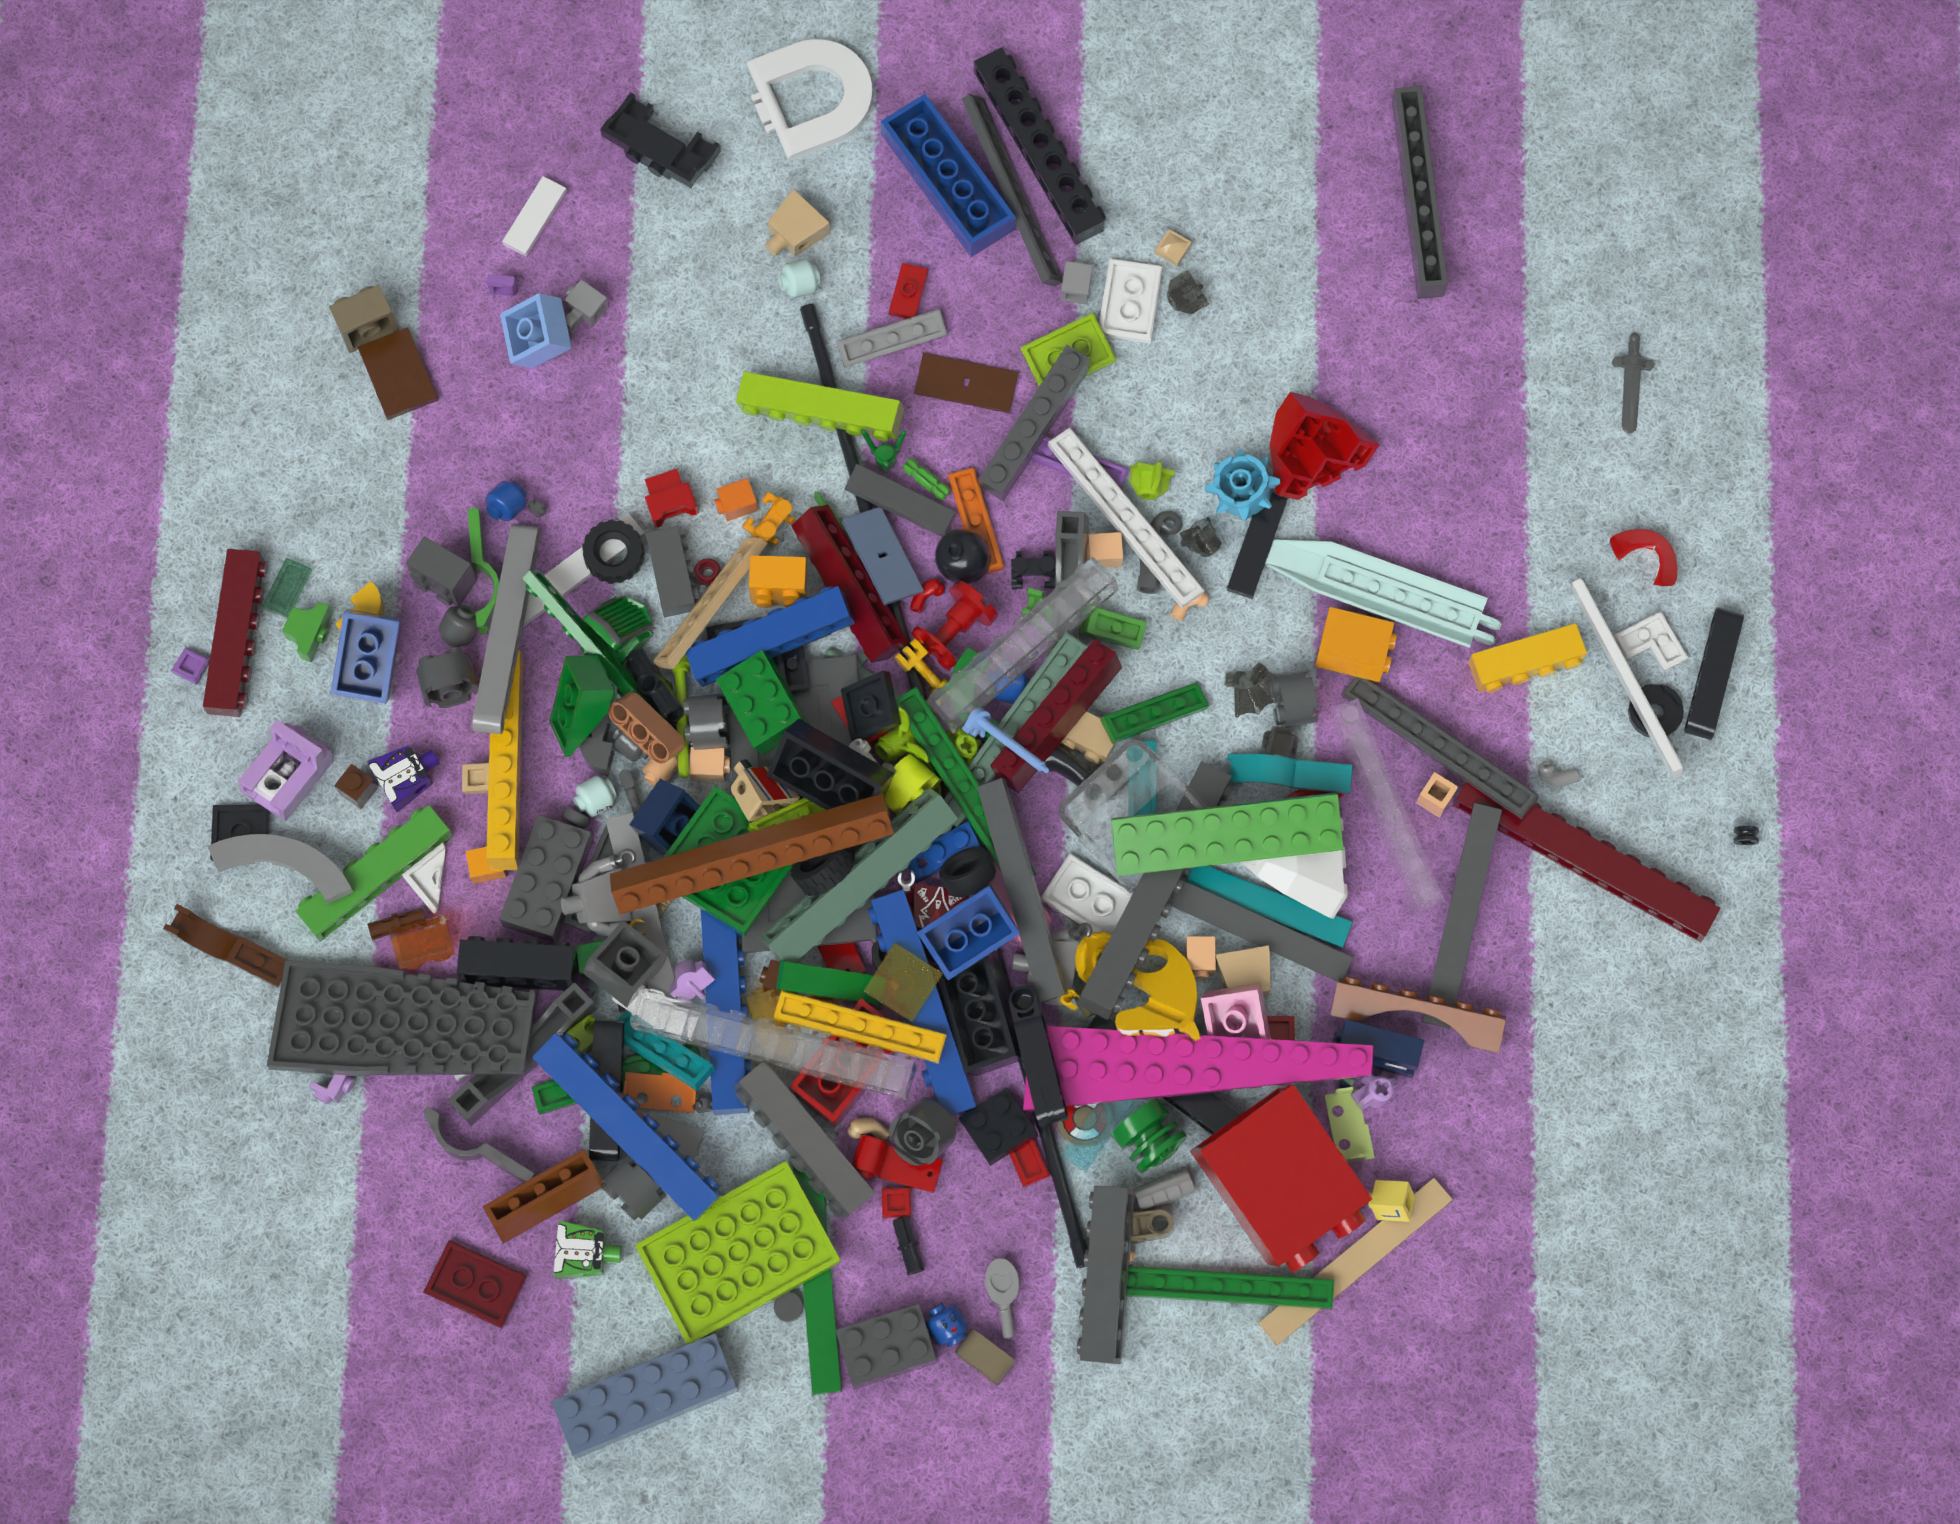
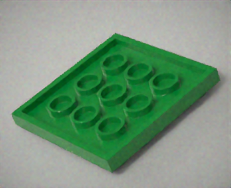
(736, 902)

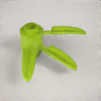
(900, 742)

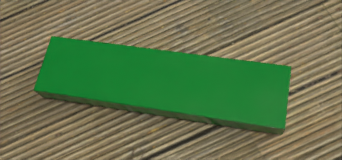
(1154, 712)
(824, 982)

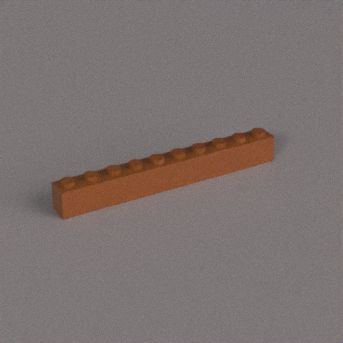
(751, 854)

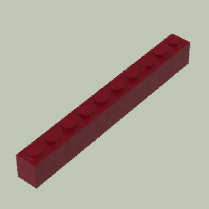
(1602, 865)

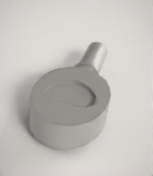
(1002, 1289)

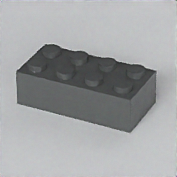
(544, 877)

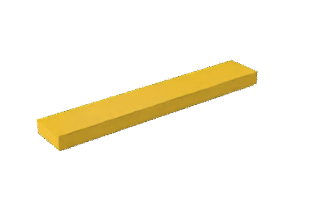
(860, 1026)

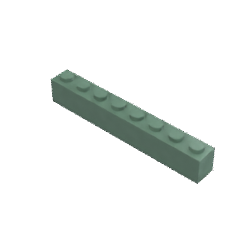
(873, 867)

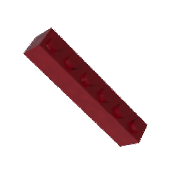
(841, 567)
(234, 633)
(1058, 713)

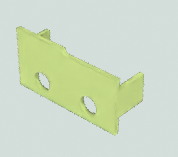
(1349, 1126)

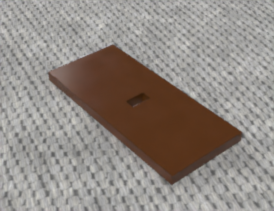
(987, 387)

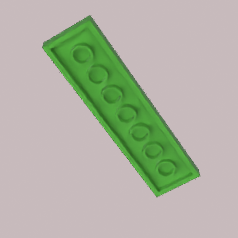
(1227, 834)

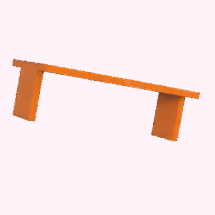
(660, 1091)

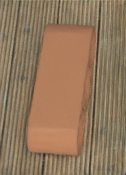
(646, 727)

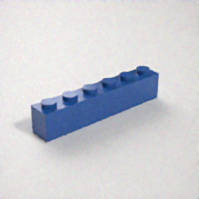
(775, 634)

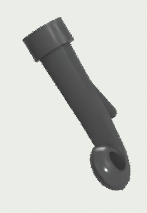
(1147, 582)

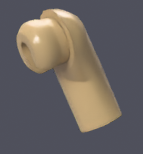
(867, 1126)

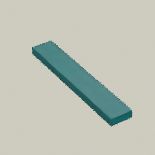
(1272, 905)

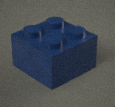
(664, 815)

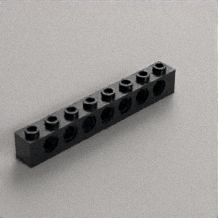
(1078, 225)

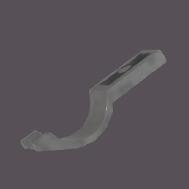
(484, 1151)

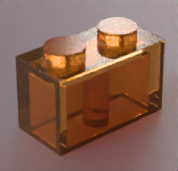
(422, 942)

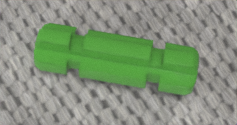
(926, 479)

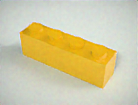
(1527, 658)

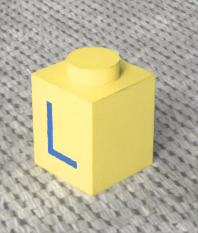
(1392, 1200)

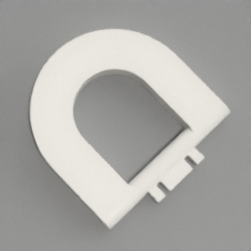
(801, 58)

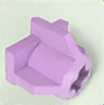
(690, 979)
(1375, 1092)

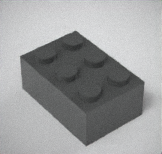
(886, 1346)

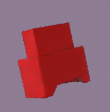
(669, 497)

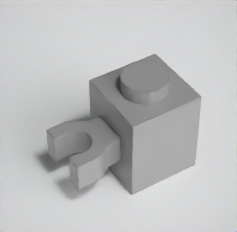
(584, 305)

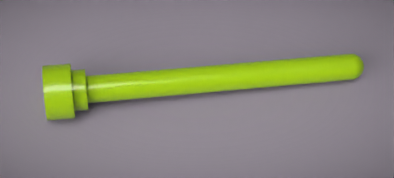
(680, 672)

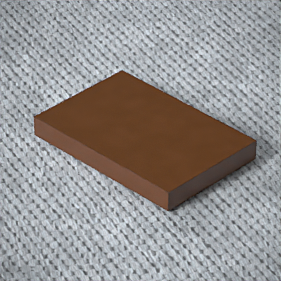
(397, 373)

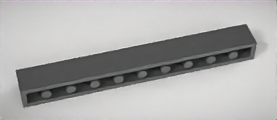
(1144, 911)

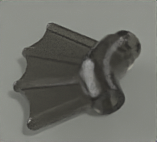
(1250, 689)

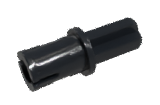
(908, 1245)

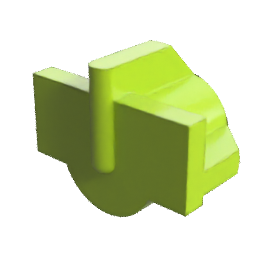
(1150, 480)
(965, 744)

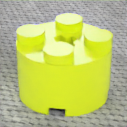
(909, 783)

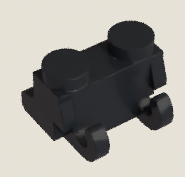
(1033, 567)

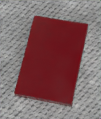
(475, 1284)

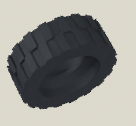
(609, 572)
(822, 872)

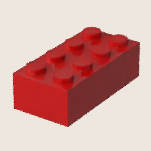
(827, 1097)

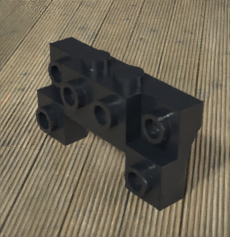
(654, 147)

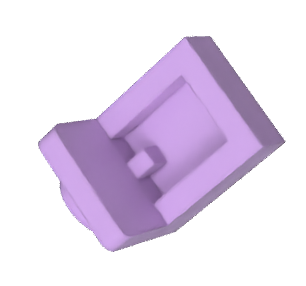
(335, 1089)

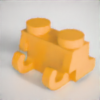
(771, 520)

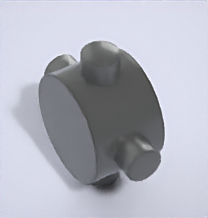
(536, 508)
(703, 1105)

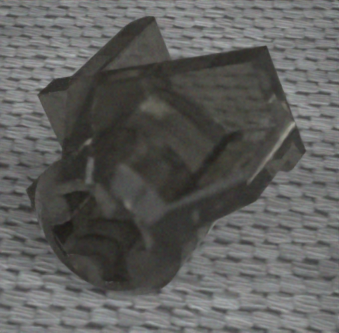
(1185, 294)
(1201, 538)

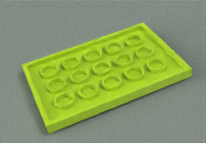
(738, 1254)

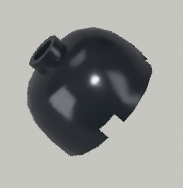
(962, 556)

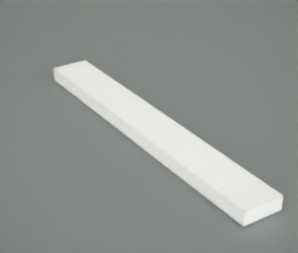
(1125, 518)
(1627, 679)

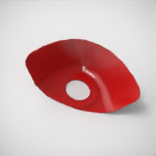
(1630, 540)

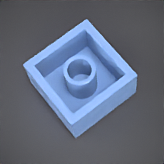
(535, 331)

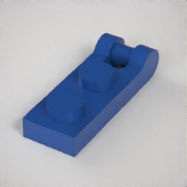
(943, 848)

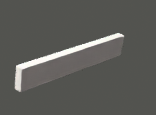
(574, 572)

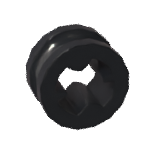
(1746, 835)

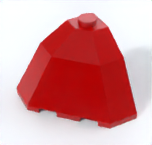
(1314, 446)

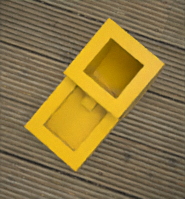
(366, 600)

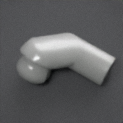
(1555, 778)

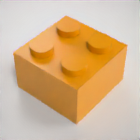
(777, 580)

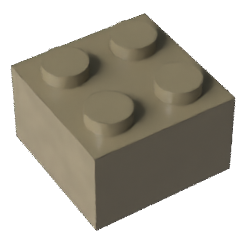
(363, 317)

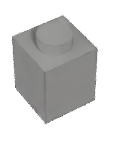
(1076, 282)

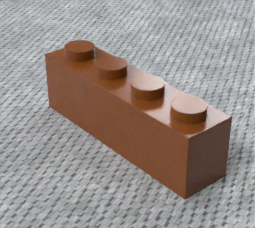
(543, 1196)

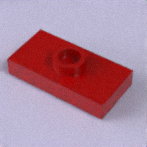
(908, 291)

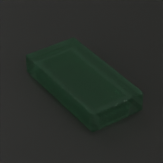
(287, 588)

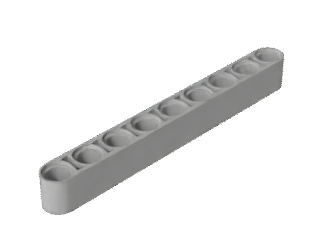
(505, 630)

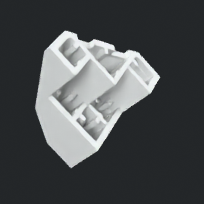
(1307, 878)

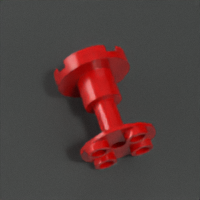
(960, 617)

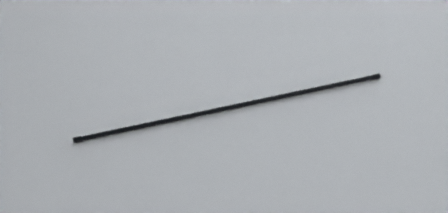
(1077, 1241)

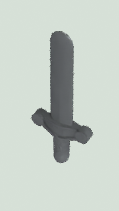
(1633, 365)

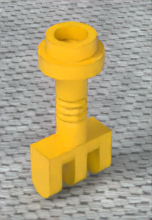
(915, 660)

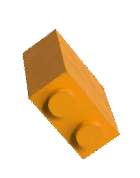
(1356, 644)

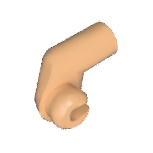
(1179, 613)

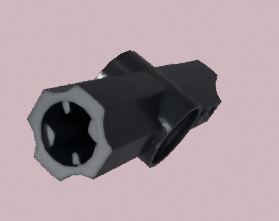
(654, 686)

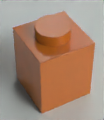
(736, 500)

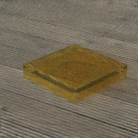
(903, 982)

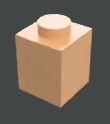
(1106, 549)
(709, 765)
(1437, 795)
(1201, 956)

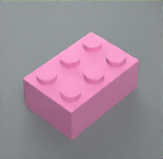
(1236, 1012)

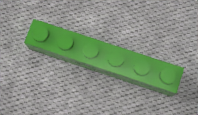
(376, 871)

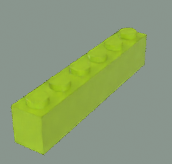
(820, 406)

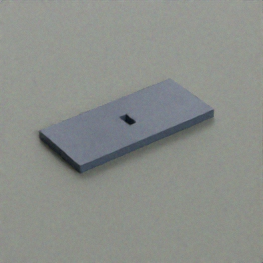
(890, 574)

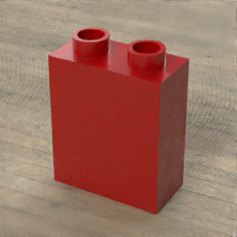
(1283, 1178)

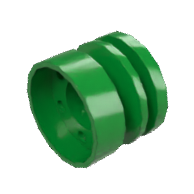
(1149, 1136)

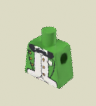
(582, 1252)

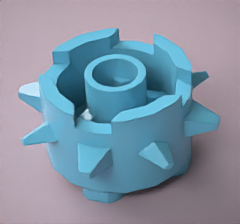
(1253, 477)

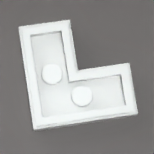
(1652, 634)

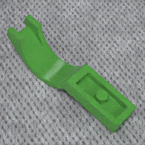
(485, 615)
(1102, 624)

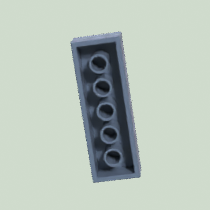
(644, 1396)

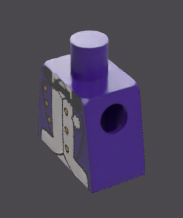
(403, 774)

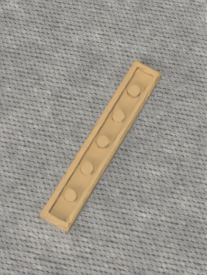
(709, 603)

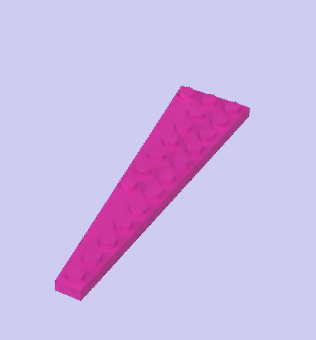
(1119, 1067)

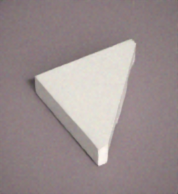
(426, 877)

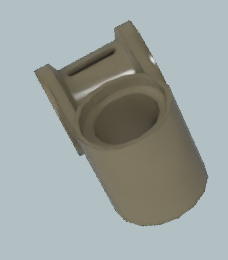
(1143, 1227)

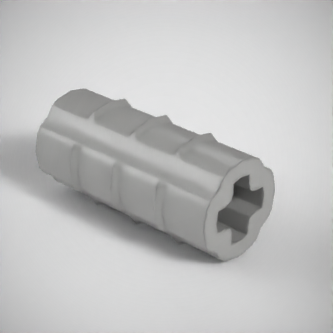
(1164, 1190)

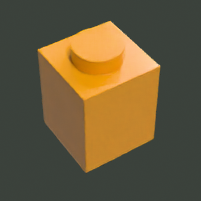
(479, 867)

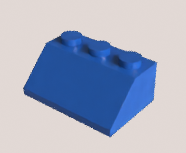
(968, 932)

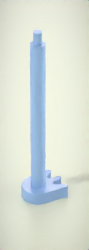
(979, 723)

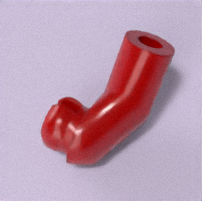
(930, 587)

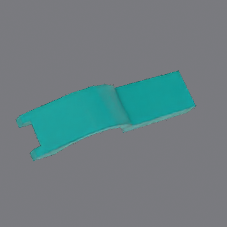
(1291, 773)

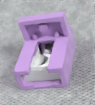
(291, 745)

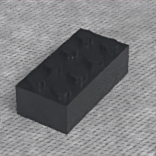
(825, 768)
(517, 964)
(981, 1016)

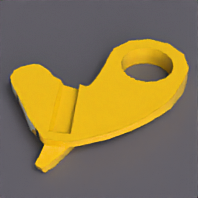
(1171, 1000)

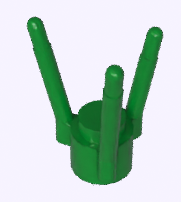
(885, 454)

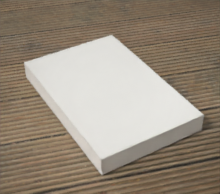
(1130, 300)
(1086, 895)

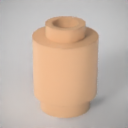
(655, 771)

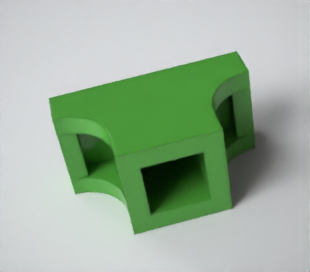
(308, 629)

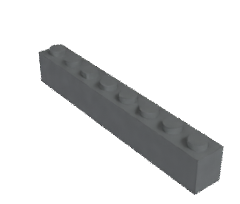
(1419, 192)

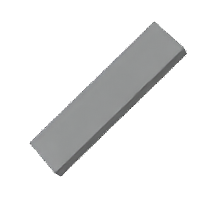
(891, 337)

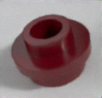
(703, 565)

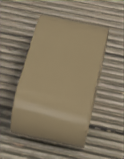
(985, 1357)

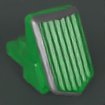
(621, 625)

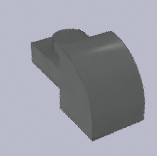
(596, 751)

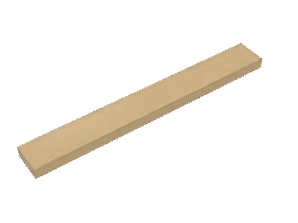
(1360, 1259)

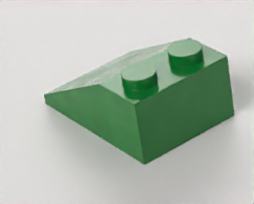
(580, 700)

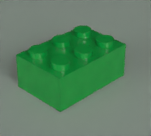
(761, 700)

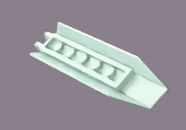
(1384, 589)

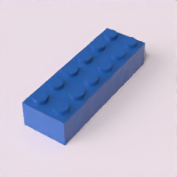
(948, 175)

